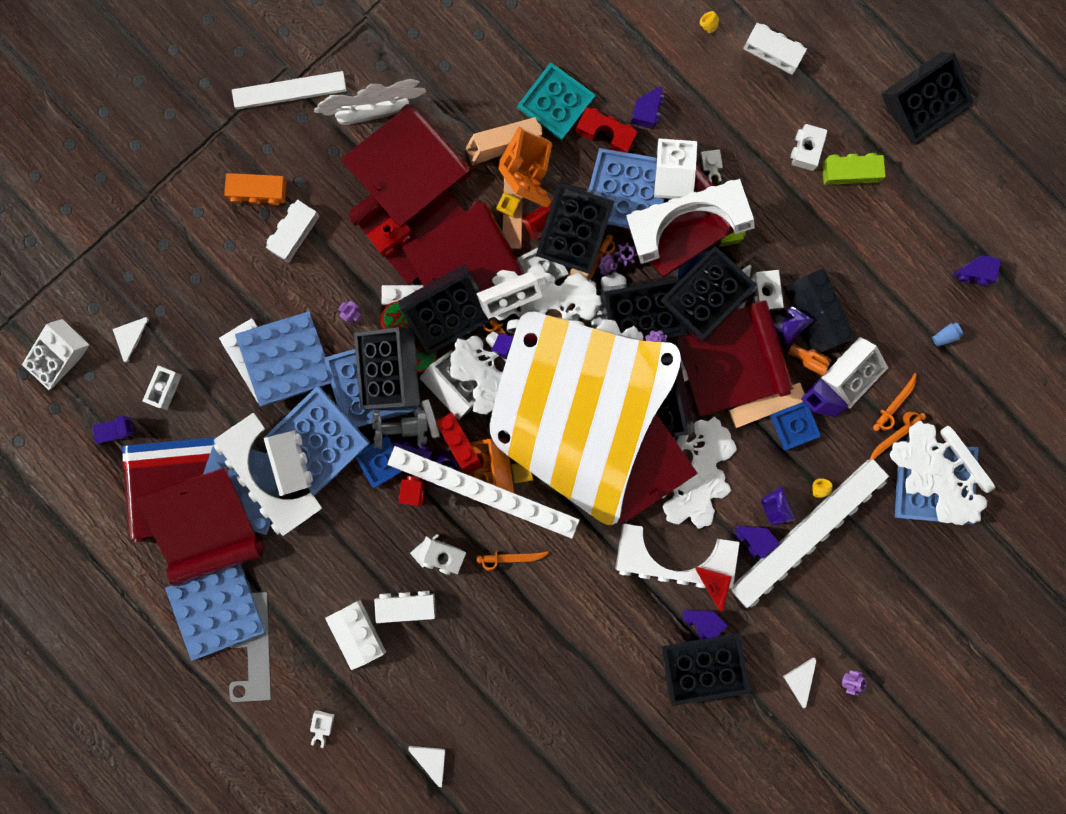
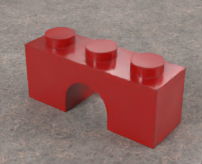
(594, 122)
(459, 444)
(412, 491)

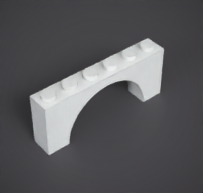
(724, 200)
(236, 447)
(634, 558)

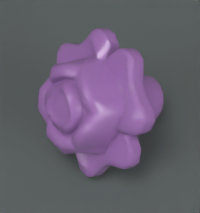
(607, 264)
(656, 337)

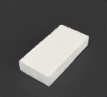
(430, 419)

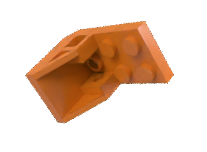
(526, 164)

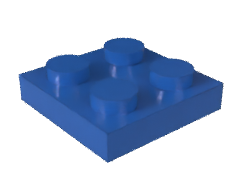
(795, 425)
(375, 461)

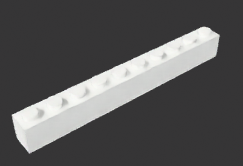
(483, 492)
(808, 533)

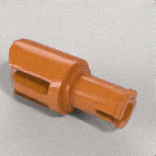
(811, 359)

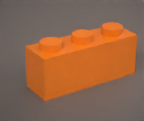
(255, 188)

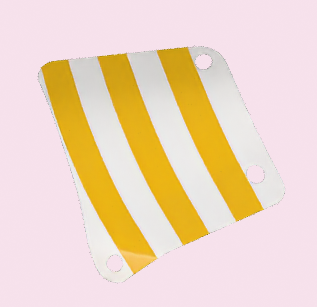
(580, 407)

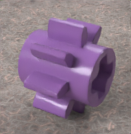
(621, 258)
(350, 312)
(854, 682)

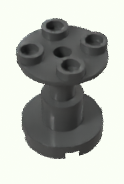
(406, 427)

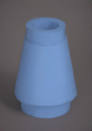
(947, 335)

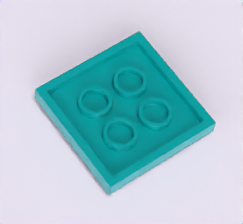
(556, 101)

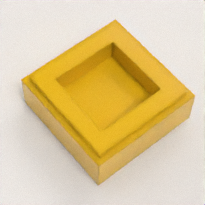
(508, 205)
(521, 474)

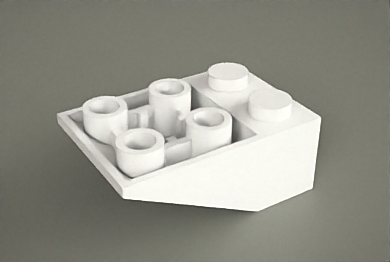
(55, 353)

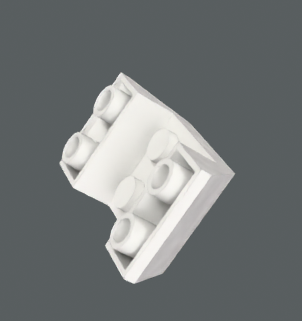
(675, 168)

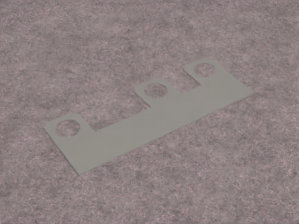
(258, 660)

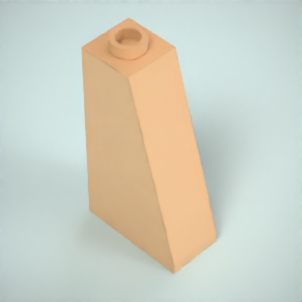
(494, 142)

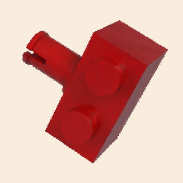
(389, 237)

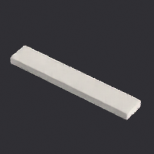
(289, 90)

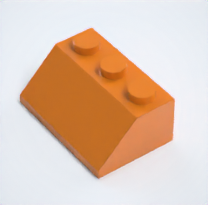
(495, 464)

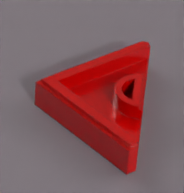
(716, 585)

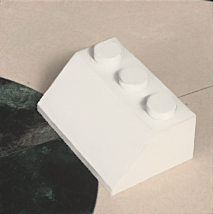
(856, 371)
(452, 392)
(288, 462)
(355, 635)

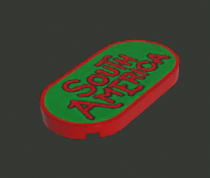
(393, 318)

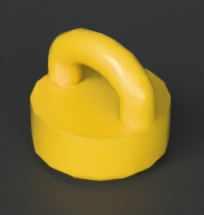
(709, 21)
(821, 488)

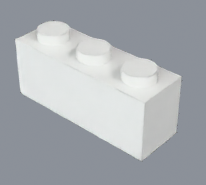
(775, 48)
(292, 231)
(509, 295)
(405, 607)

